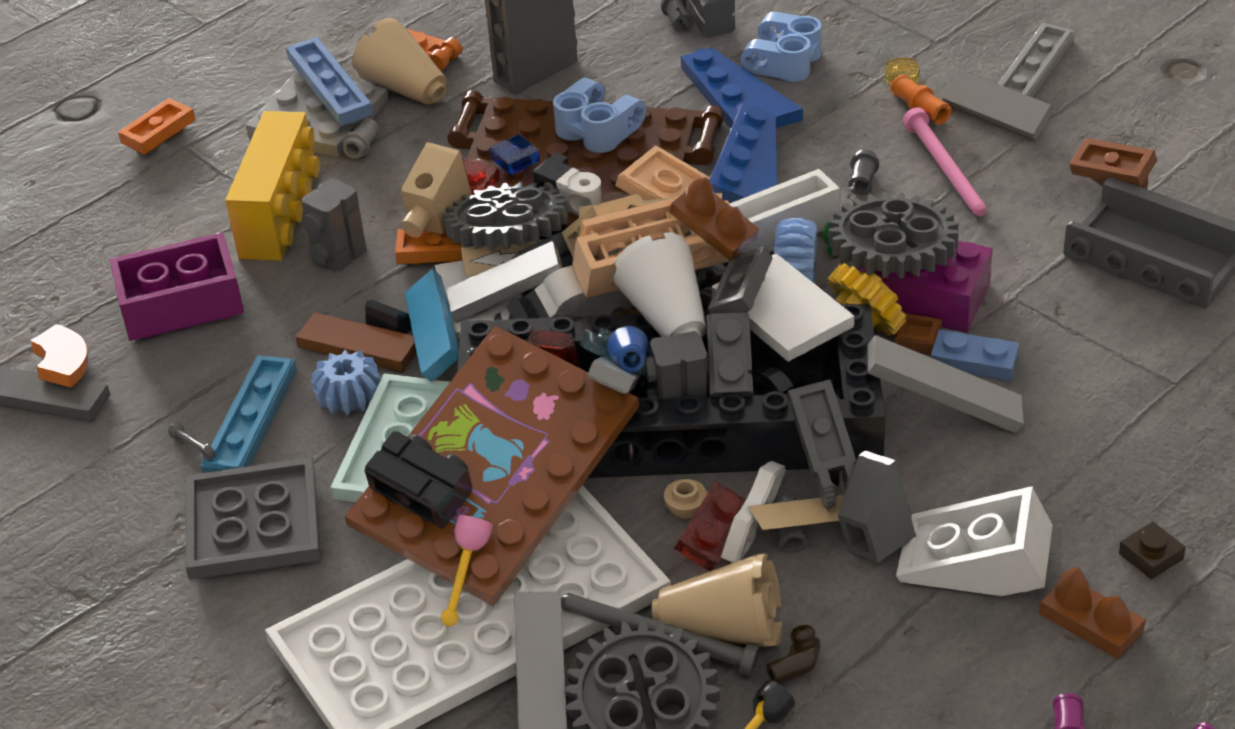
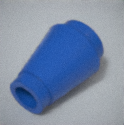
(628, 340)

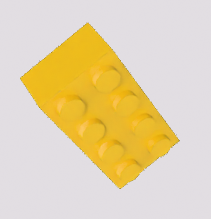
(270, 185)

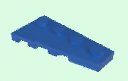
(729, 85)
(748, 156)

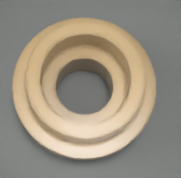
(684, 497)

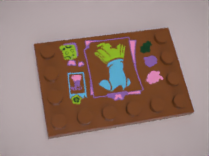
(529, 441)

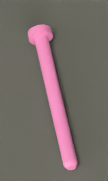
(917, 122)

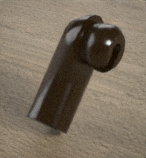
(801, 657)

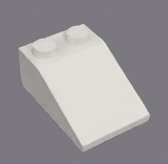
(980, 545)

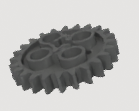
(506, 216)
(893, 235)
(685, 683)

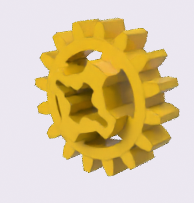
(860, 288)

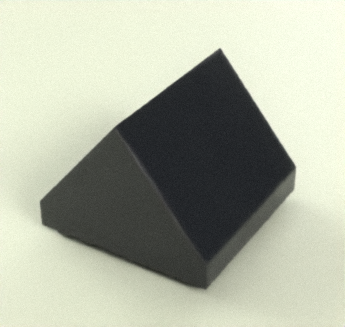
(386, 317)

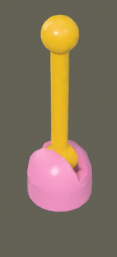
(470, 535)

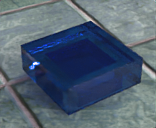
(514, 154)

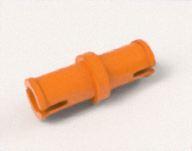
(921, 97)

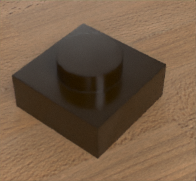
(1152, 550)

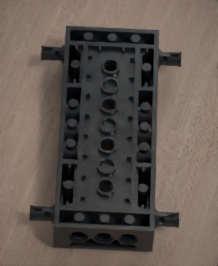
(727, 430)

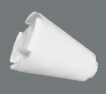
(662, 284)

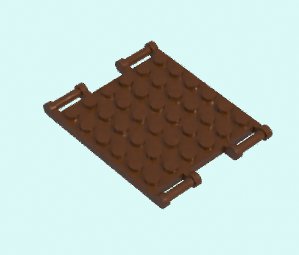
(535, 121)

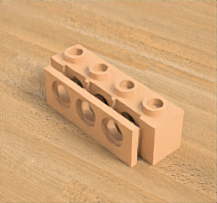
(622, 228)

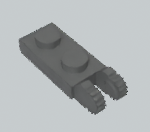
(822, 436)

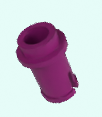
(1068, 711)

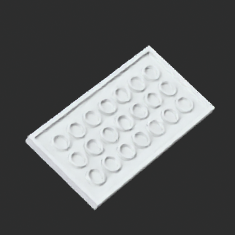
(390, 662)

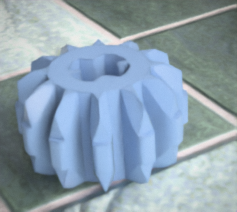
(345, 382)

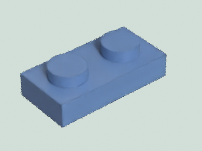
(976, 354)

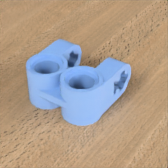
(785, 53)
(601, 125)

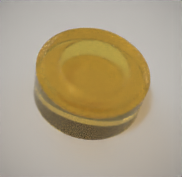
(900, 66)

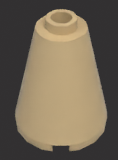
(398, 63)
(726, 603)

